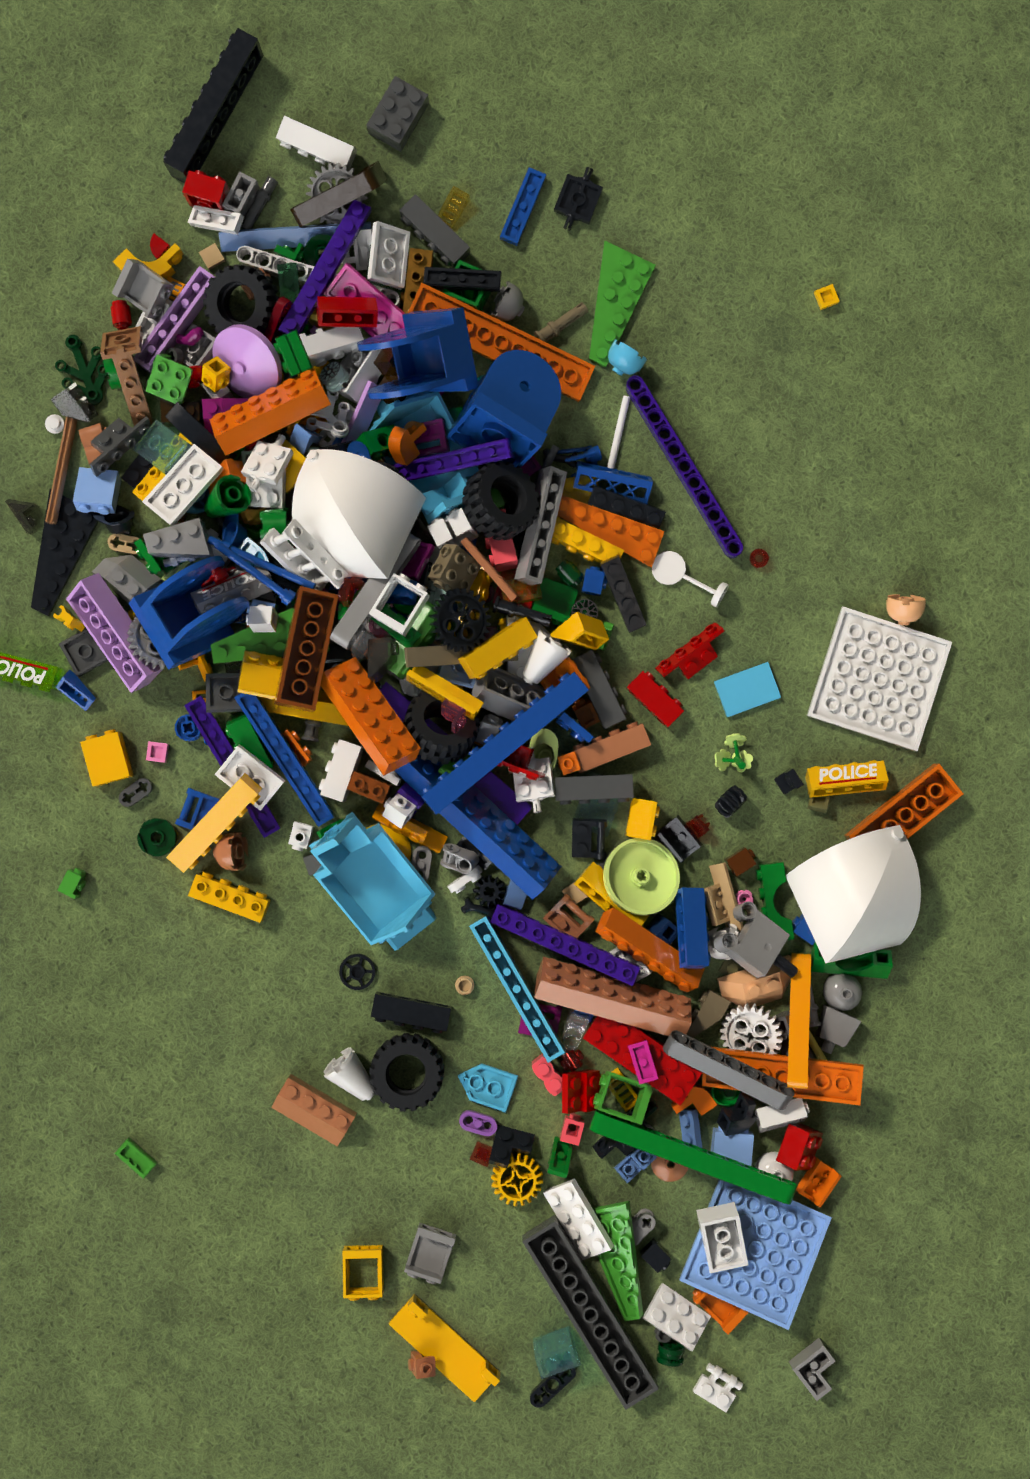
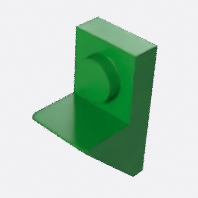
(560, 1158)

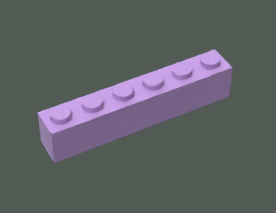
(175, 320)

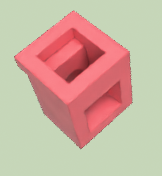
(572, 1136)

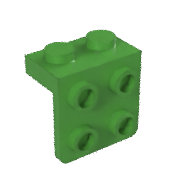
(169, 379)

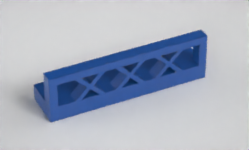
(611, 474)

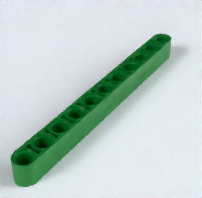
(693, 1157)

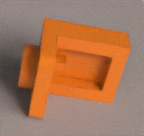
(569, 763)

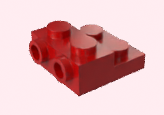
(579, 1090)

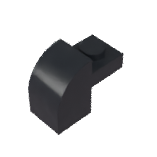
(738, 1117)

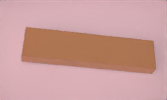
(491, 571)

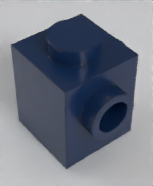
(663, 929)

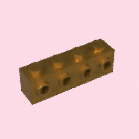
(416, 263)

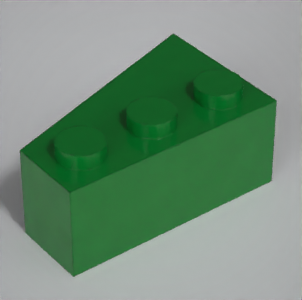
(243, 733)

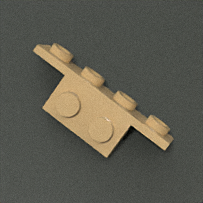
(721, 897)

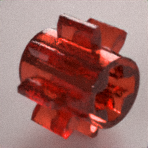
(572, 1059)

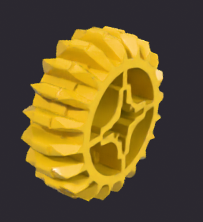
(525, 1176)

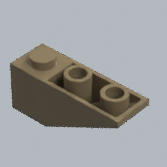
(712, 1010)

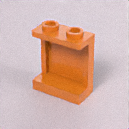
(723, 1312)

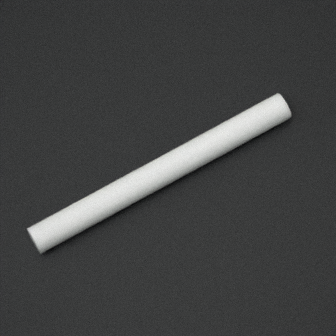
(618, 432)

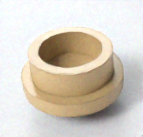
(464, 985)

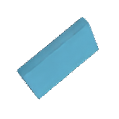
(747, 689)

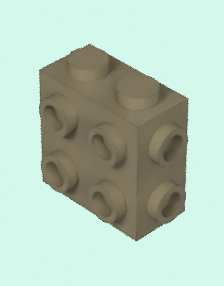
(454, 569)

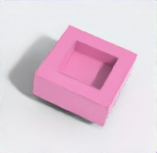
(157, 752)

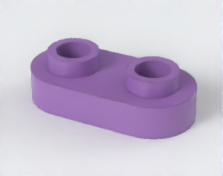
(477, 1124)

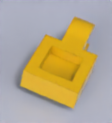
(70, 620)

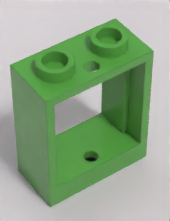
(641, 1103)

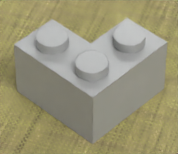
(810, 1365)

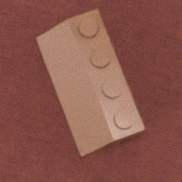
(314, 1110)

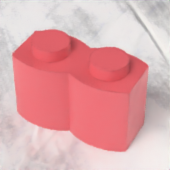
(546, 1072)

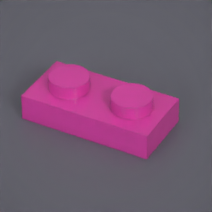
(643, 1062)

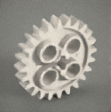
(752, 1018)

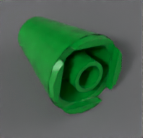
(228, 497)

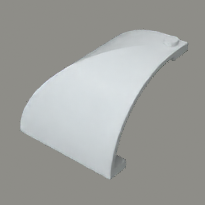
(355, 510)
(859, 894)

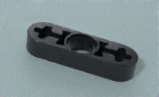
(552, 1392)

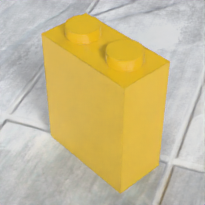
(106, 758)

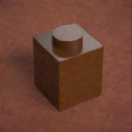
(741, 861)

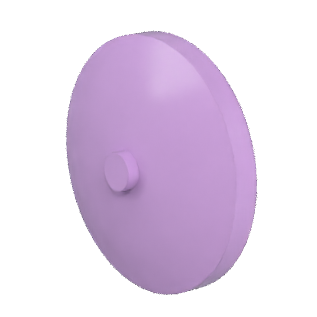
(251, 358)

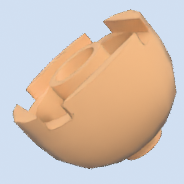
(905, 608)

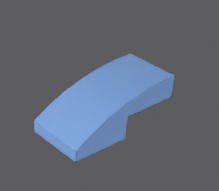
(514, 896)
(633, 1164)

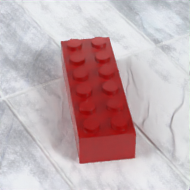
(613, 1038)

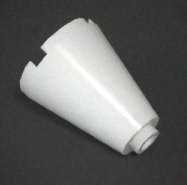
(544, 657)
(350, 1075)

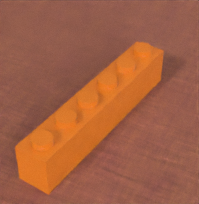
(647, 949)

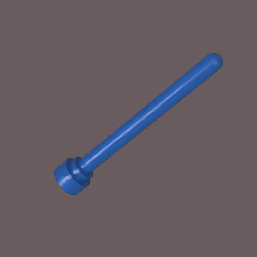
(284, 594)

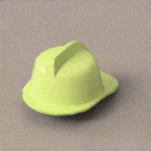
(545, 745)

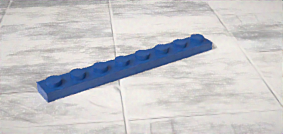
(285, 758)

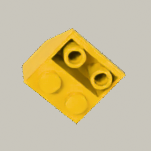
(582, 631)
(641, 819)

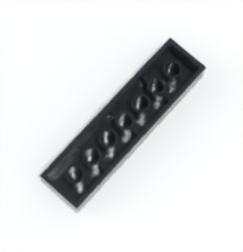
(214, 105)

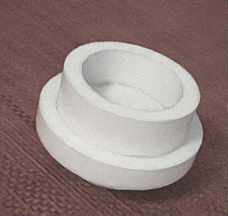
(54, 424)

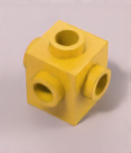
(216, 374)

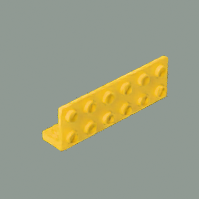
(452, 1353)

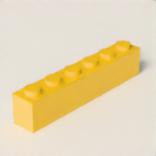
(214, 823)

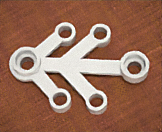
(334, 423)

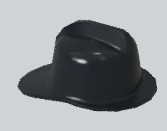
(117, 523)

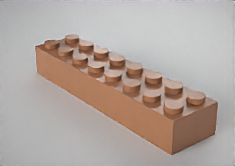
(611, 998)

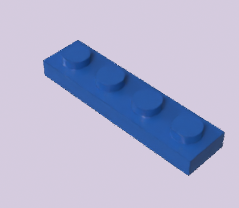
(523, 206)

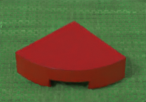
(158, 246)

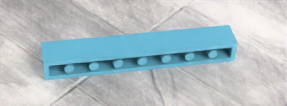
(517, 989)

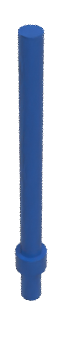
(264, 564)

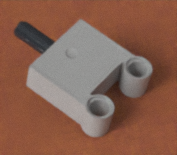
(756, 944)

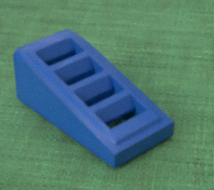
(71, 685)

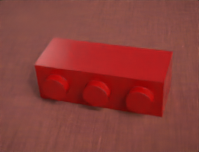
(347, 311)
(655, 698)

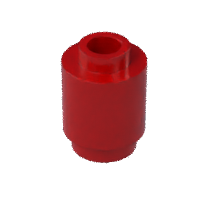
(121, 314)

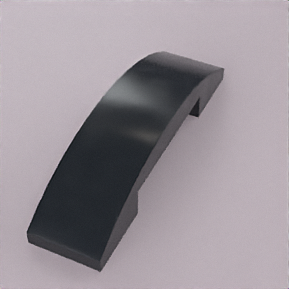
(197, 433)

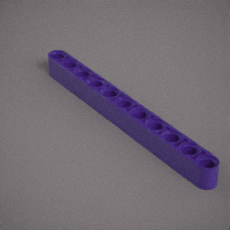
(683, 457)

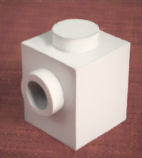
(262, 618)
(398, 810)

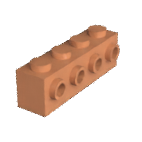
(611, 747)

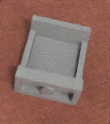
(143, 288)
(429, 1253)

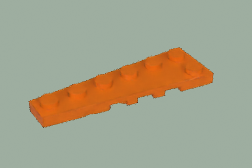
(632, 536)

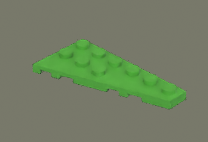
(619, 290)
(269, 643)
(621, 1261)

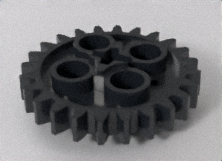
(444, 612)

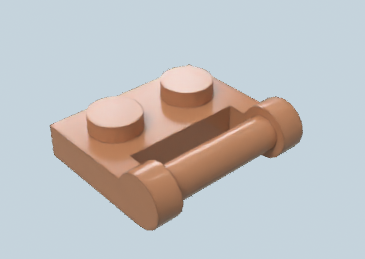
(561, 920)

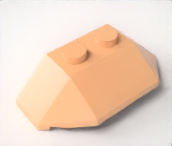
(745, 988)

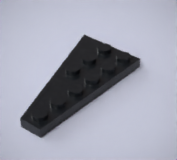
(59, 553)

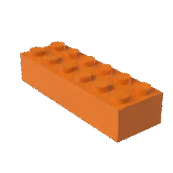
(269, 411)
(369, 716)
(913, 804)

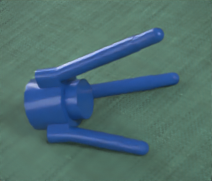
(590, 454)

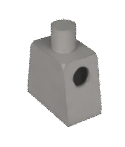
(836, 1028)

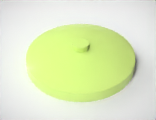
(641, 876)

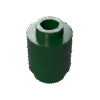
(569, 573)

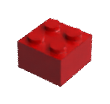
(205, 190)
(799, 1146)

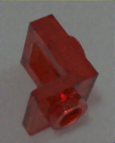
(347, 591)

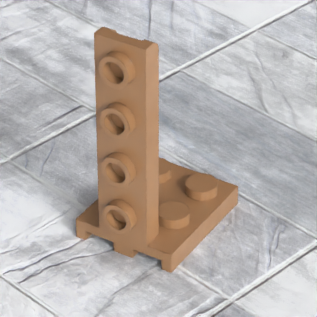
(121, 346)

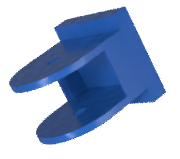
(428, 354)
(511, 402)
(175, 623)

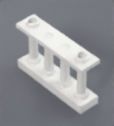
(305, 544)

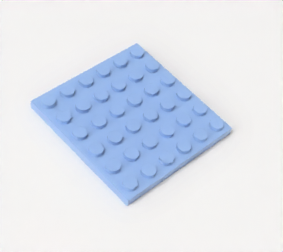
(779, 1250)

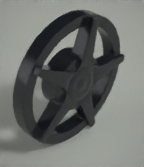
(357, 971)

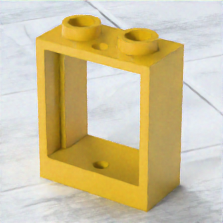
(362, 1252)

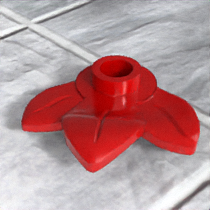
(219, 575)

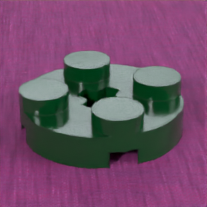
(151, 846)

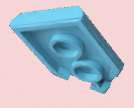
(489, 1086)

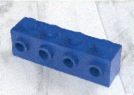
(692, 928)

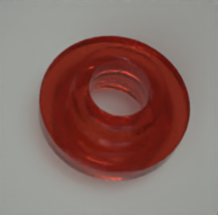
(763, 554)

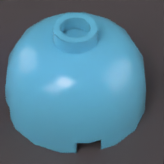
(624, 359)

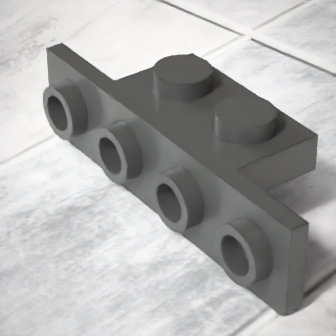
(115, 442)

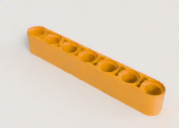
(799, 1022)

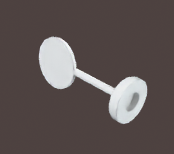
(671, 568)

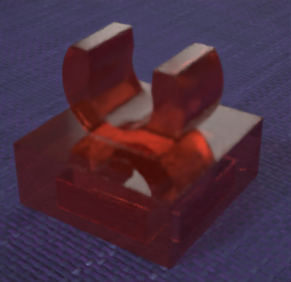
(697, 826)
(481, 1153)

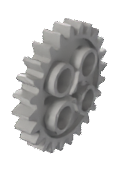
(326, 176)
(143, 645)

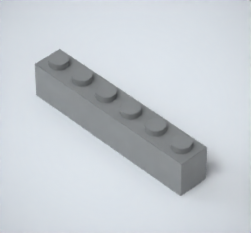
(540, 533)

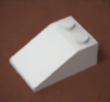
(722, 1237)

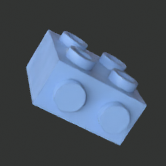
(97, 493)
(736, 1146)

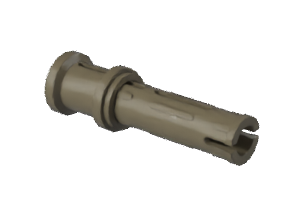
(554, 328)

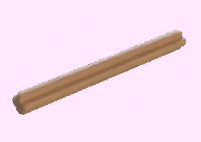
(61, 470)

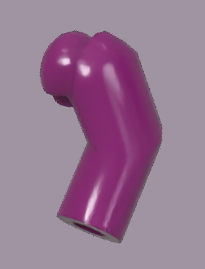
(191, 338)

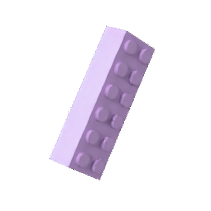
(109, 627)

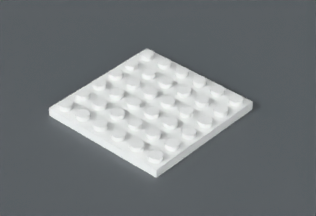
(879, 678)

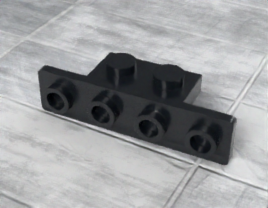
(605, 1144)

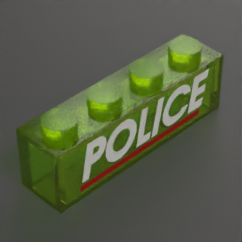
(29, 672)

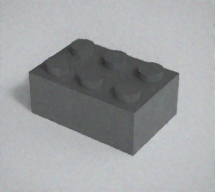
(398, 113)

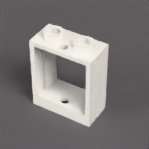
(386, 593)
(772, 1118)

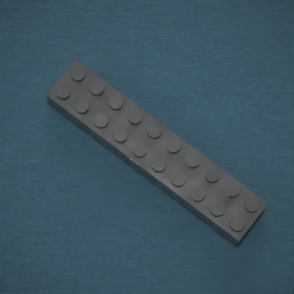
(590, 1312)

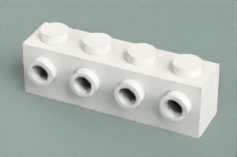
(315, 143)

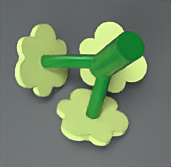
(739, 760)

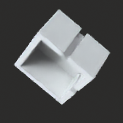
(452, 528)

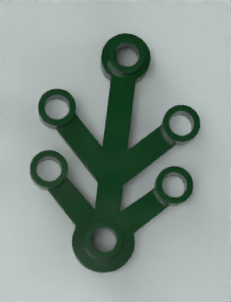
(84, 372)

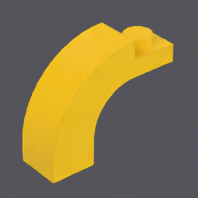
(161, 266)

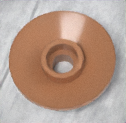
(667, 1173)

